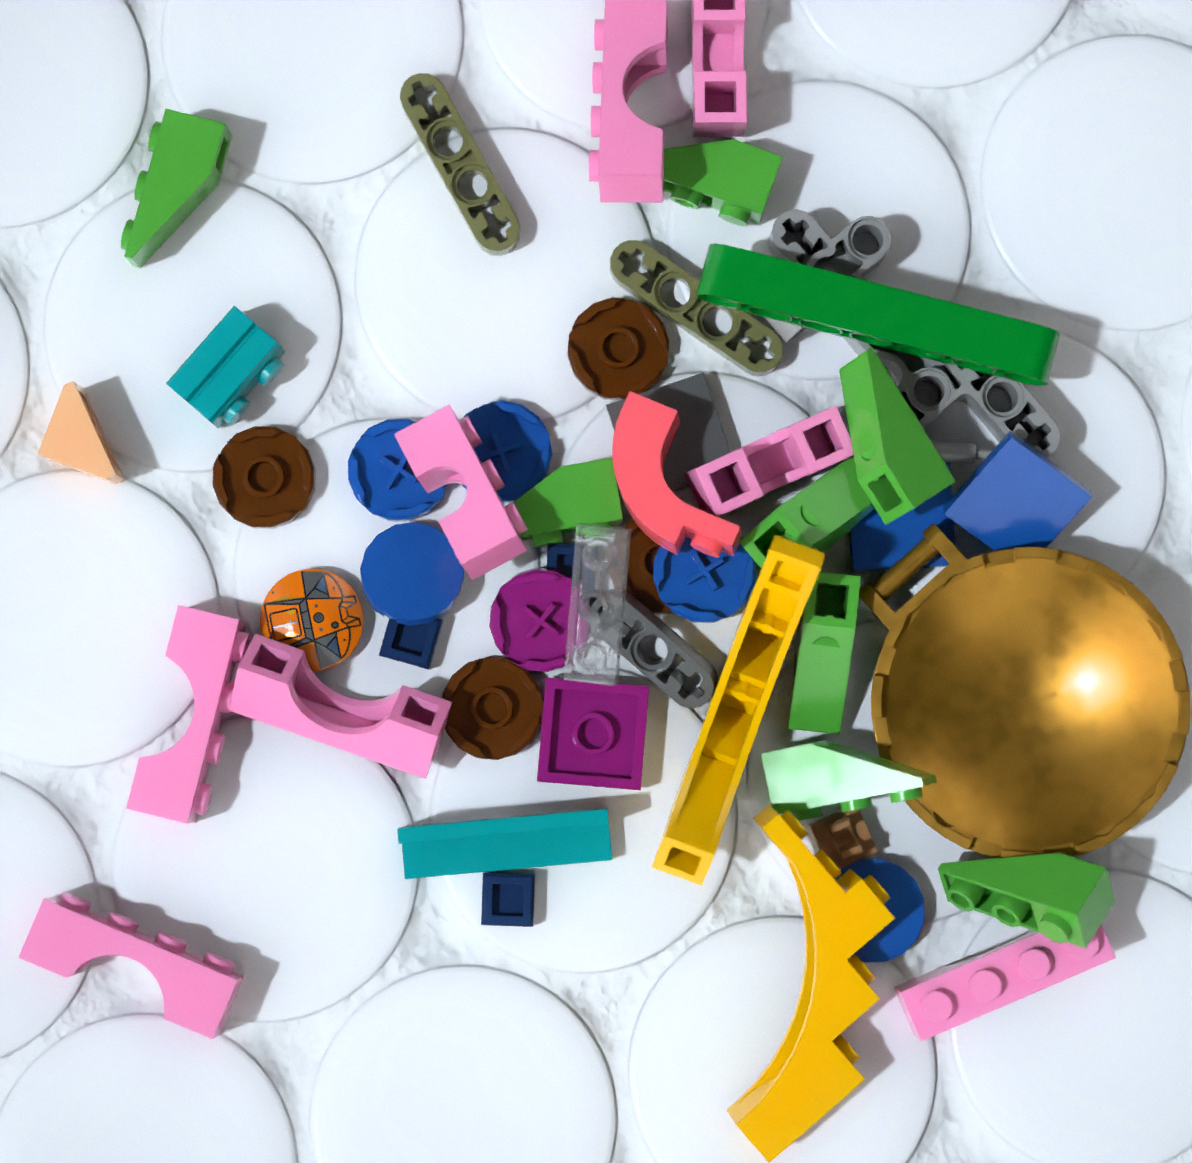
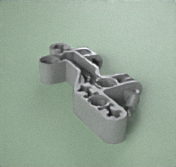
(952, 383)

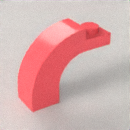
(638, 454)

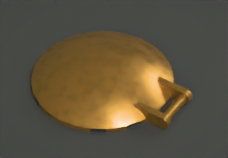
(1030, 695)

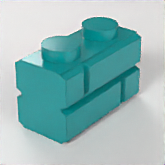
(228, 368)

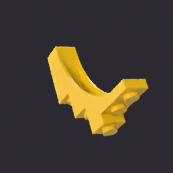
(737, 710)
(809, 1068)

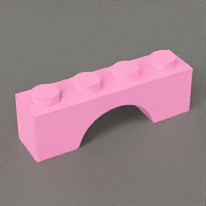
(629, 149)
(283, 691)
(174, 780)
(994, 979)
(193, 989)

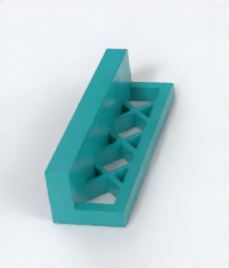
(505, 843)

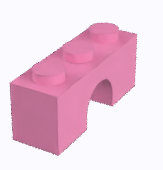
(718, 68)
(770, 462)
(483, 528)

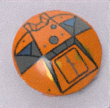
(314, 614)

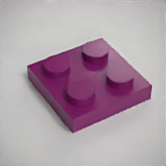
(593, 734)

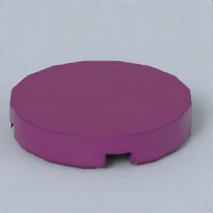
(533, 618)

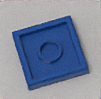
(1017, 498)
(881, 545)

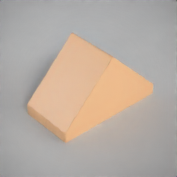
(77, 438)

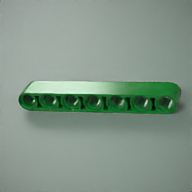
(878, 314)

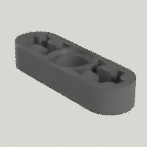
(653, 670)

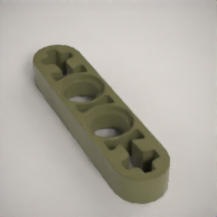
(456, 166)
(690, 315)

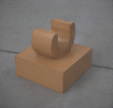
(843, 837)

